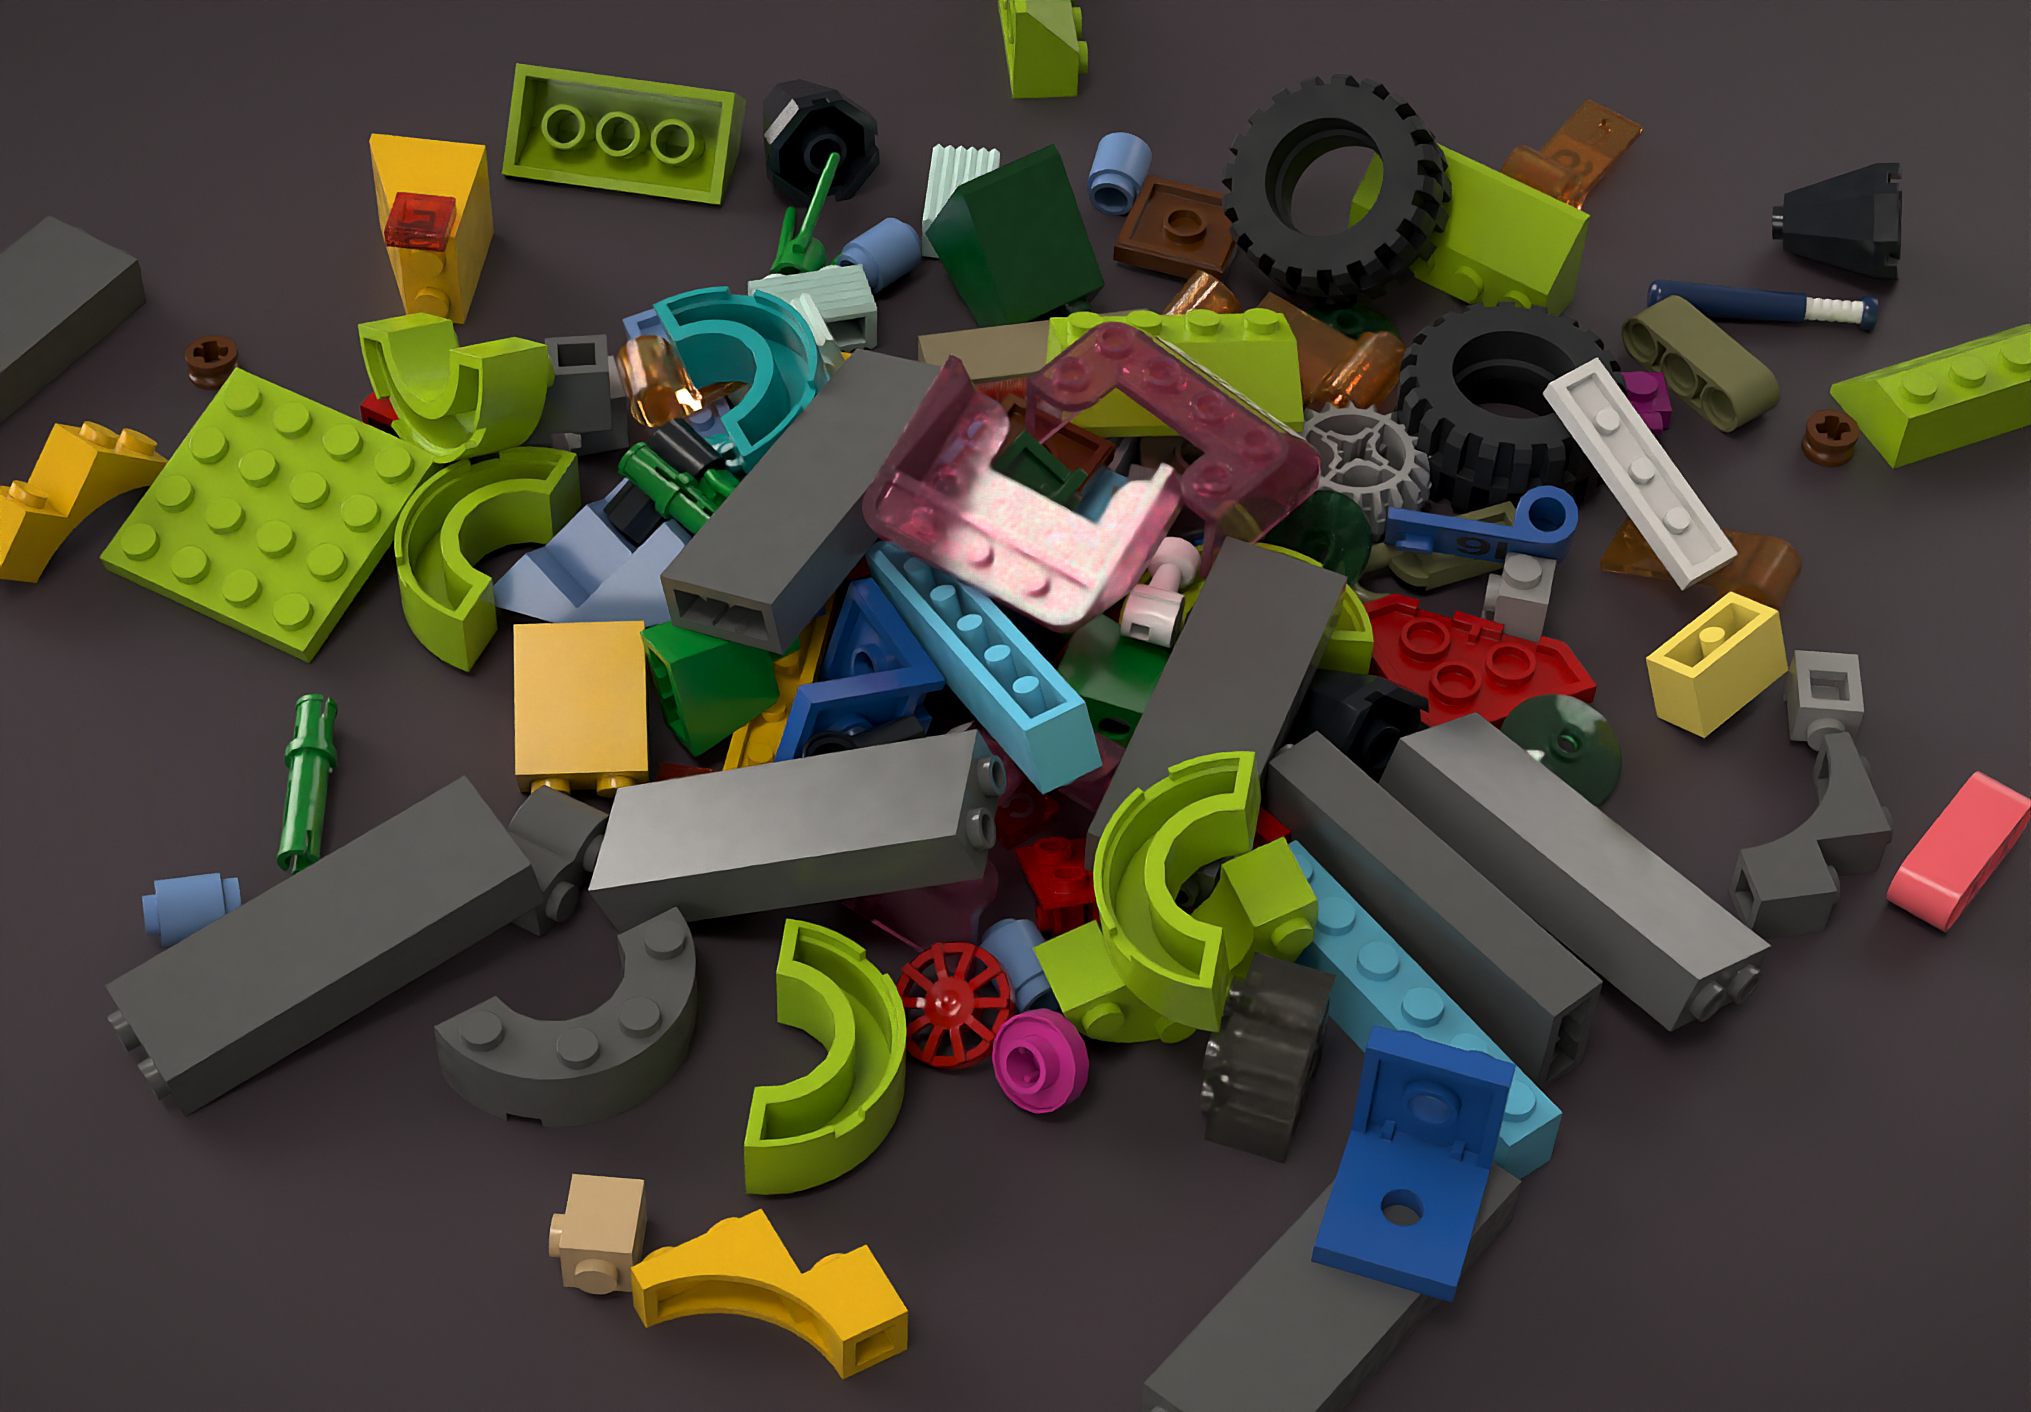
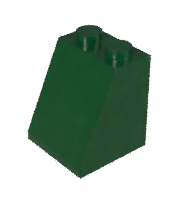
(1018, 243)

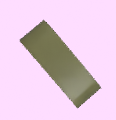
(1701, 363)

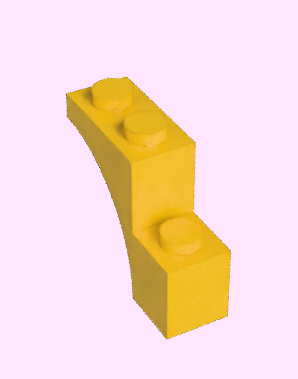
(69, 482)
(745, 1270)

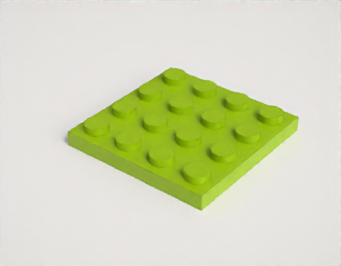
(270, 514)

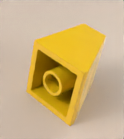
(433, 280)
(581, 706)

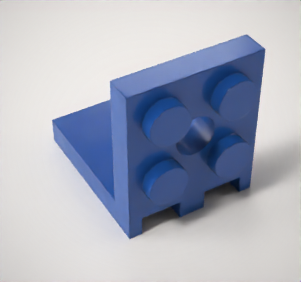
(868, 674)
(1418, 1157)

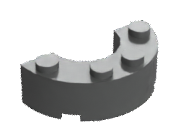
(592, 1063)

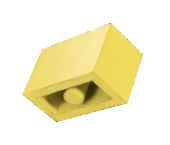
(1717, 664)

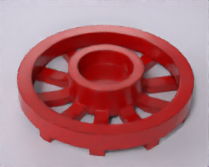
(954, 1004)

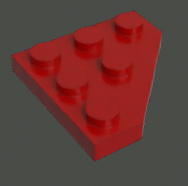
(1468, 662)

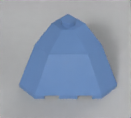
(594, 572)

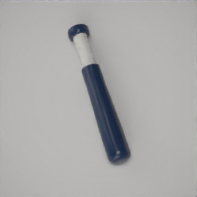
(1758, 304)

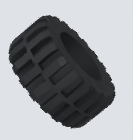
(1291, 138)
(1505, 359)

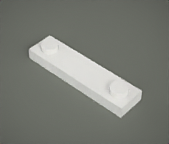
(1640, 473)

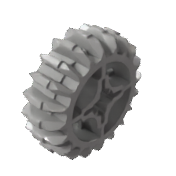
(1369, 460)

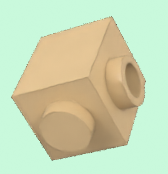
(600, 1233)

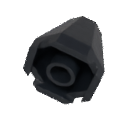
(804, 127)
(1846, 221)
(1359, 716)

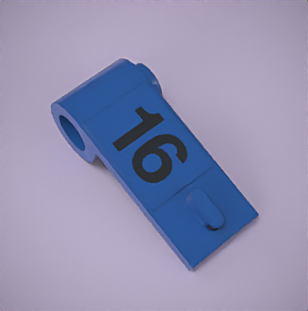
(1541, 528)

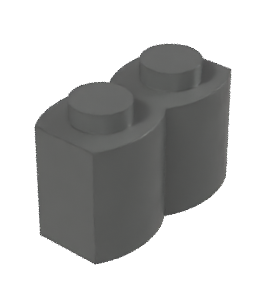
(563, 846)

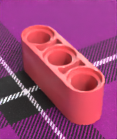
(1960, 851)

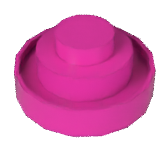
(1040, 1060)

